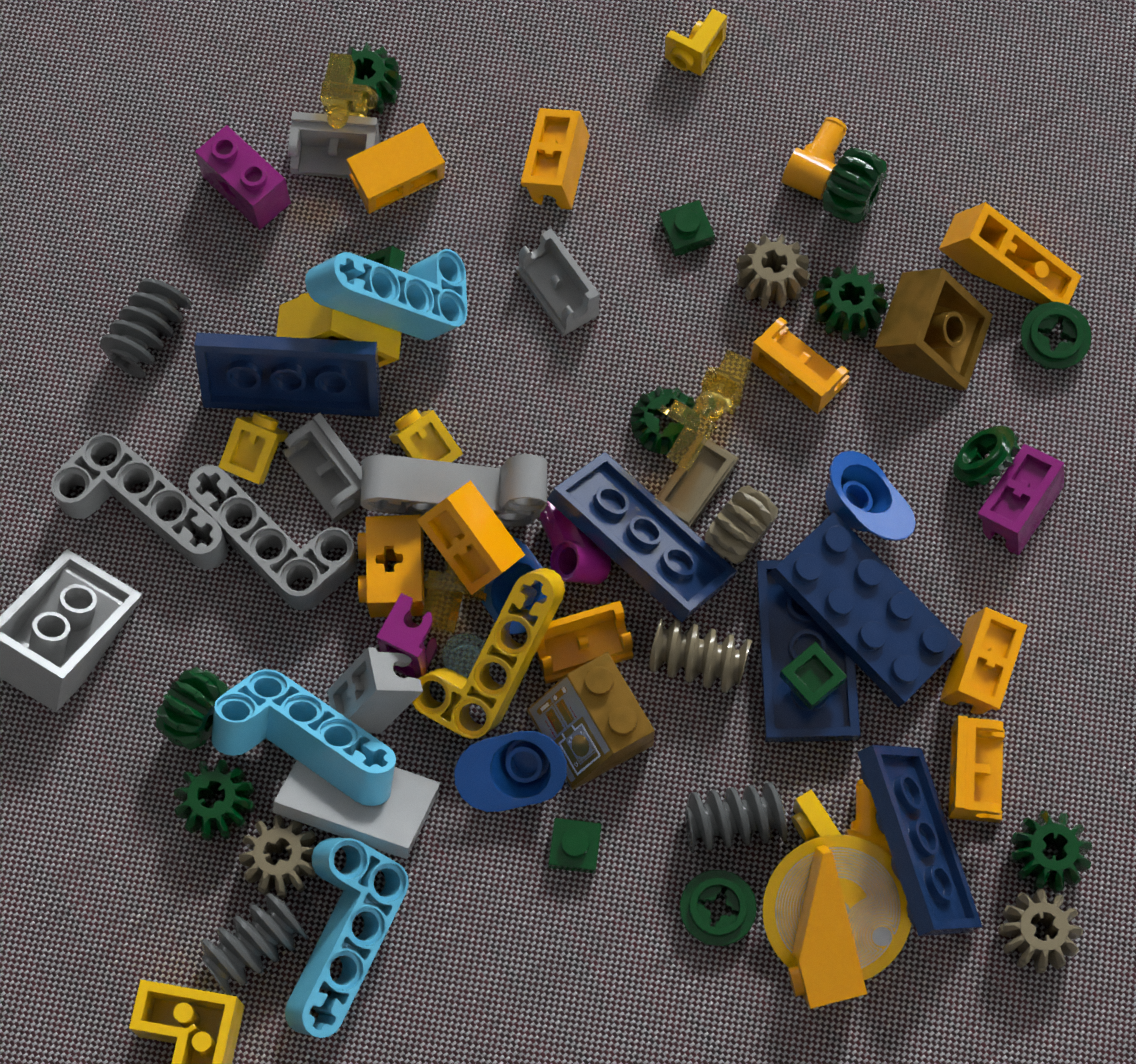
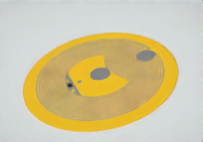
(870, 893)

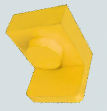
(700, 47)
(425, 437)
(252, 447)
(811, 817)

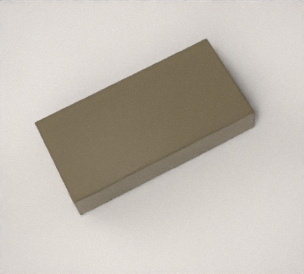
(691, 491)

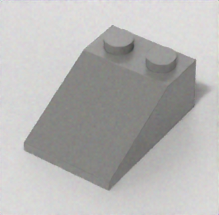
(62, 628)

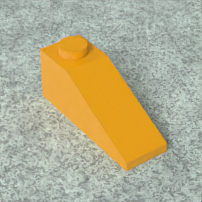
(1007, 256)
(824, 944)

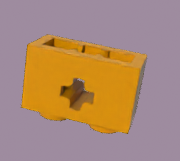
(385, 540)

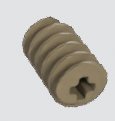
(699, 655)

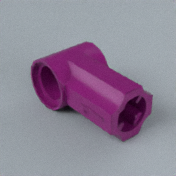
(573, 553)

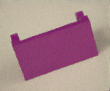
(1022, 497)
(404, 636)

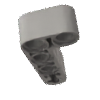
(416, 485)
(149, 505)
(265, 533)

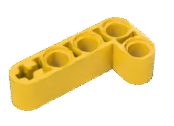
(498, 648)

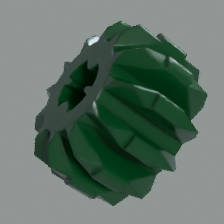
(378, 73)
(854, 185)
(849, 303)
(189, 708)
(223, 812)
(1058, 868)

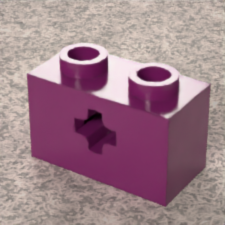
(243, 177)

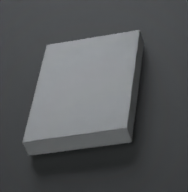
(385, 827)

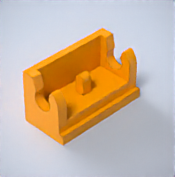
(556, 156)
(396, 168)
(797, 366)
(470, 537)
(582, 638)
(984, 661)
(976, 769)

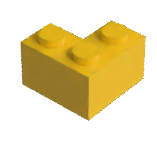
(308, 319)
(196, 1020)

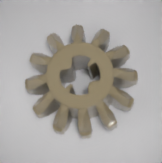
(772, 271)
(741, 524)
(276, 841)
(1022, 930)

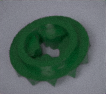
(1073, 329)
(646, 425)
(972, 465)
(705, 889)

